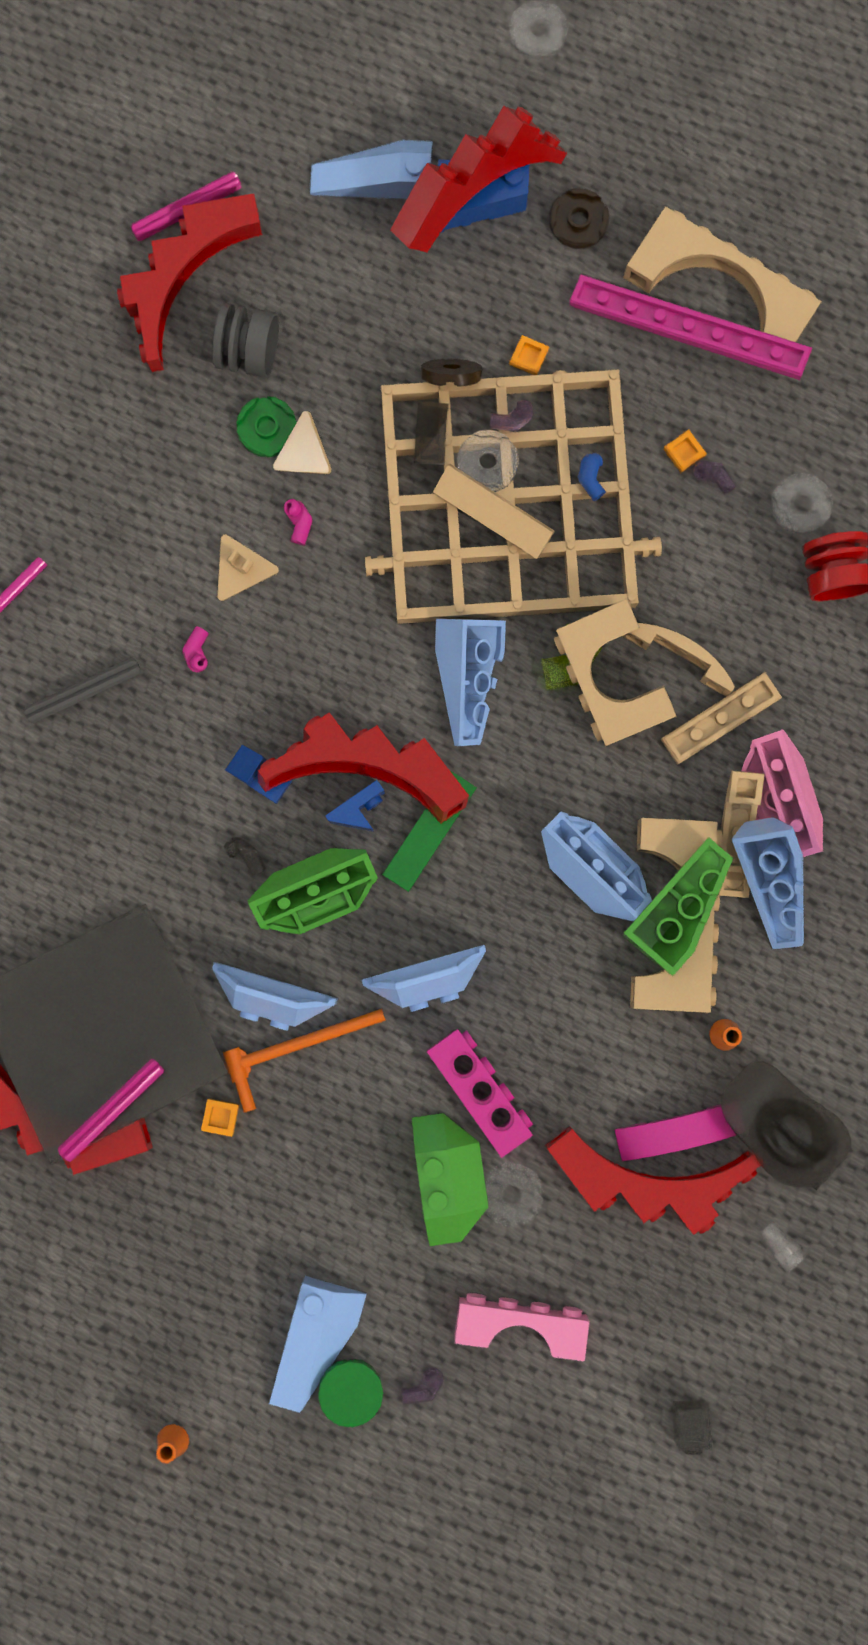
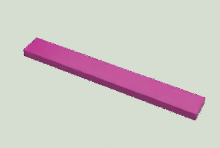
(691, 327)

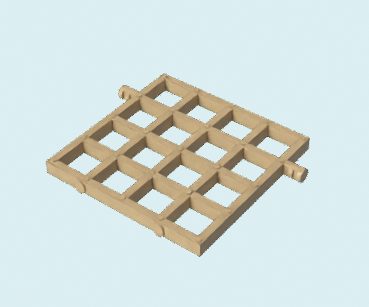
(563, 492)

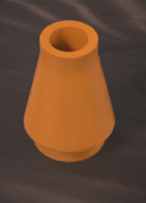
(718, 1034)
(173, 1437)

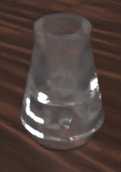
(783, 1247)

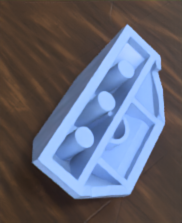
(595, 867)
(427, 980)
(269, 997)

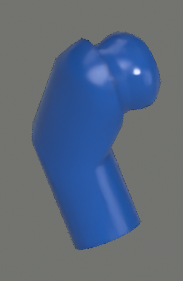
(588, 473)

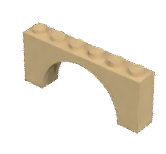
(680, 244)
(692, 984)

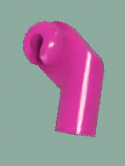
(300, 518)
(193, 650)

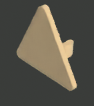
(303, 449)
(240, 568)

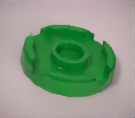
(274, 427)
(350, 1393)

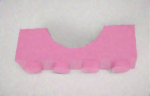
(482, 1320)

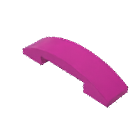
(673, 1134)

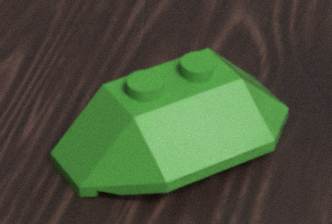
(314, 891)
(448, 1178)

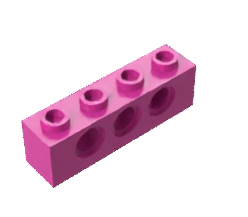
(504, 1136)

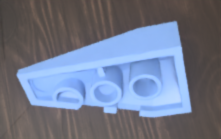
(373, 173)
(465, 663)
(775, 877)

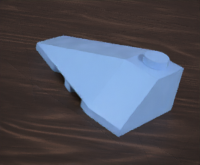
(318, 1332)

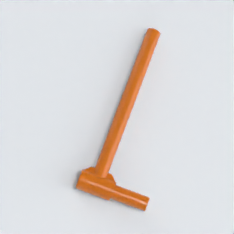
(240, 1062)

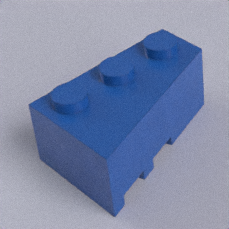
(498, 199)

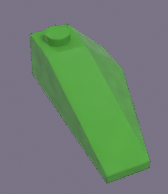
(676, 917)

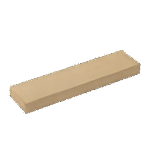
(493, 511)
(721, 718)

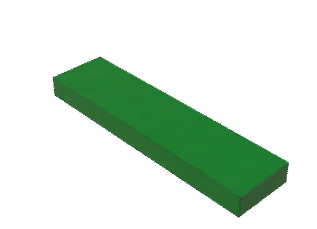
(421, 845)

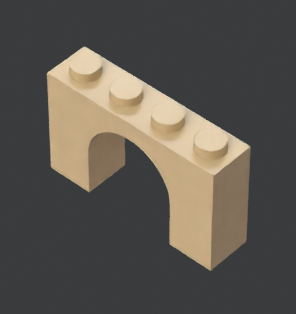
(612, 717)

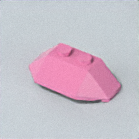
(786, 789)

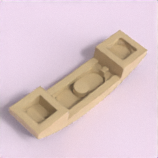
(714, 675)
(740, 806)

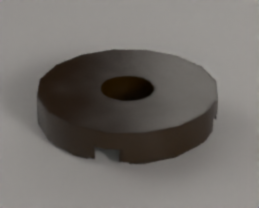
(573, 234)
(451, 370)

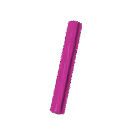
(173, 212)
(110, 1110)

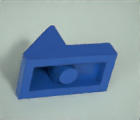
(245, 768)
(349, 812)

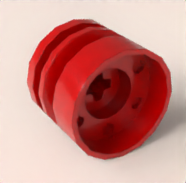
(839, 565)

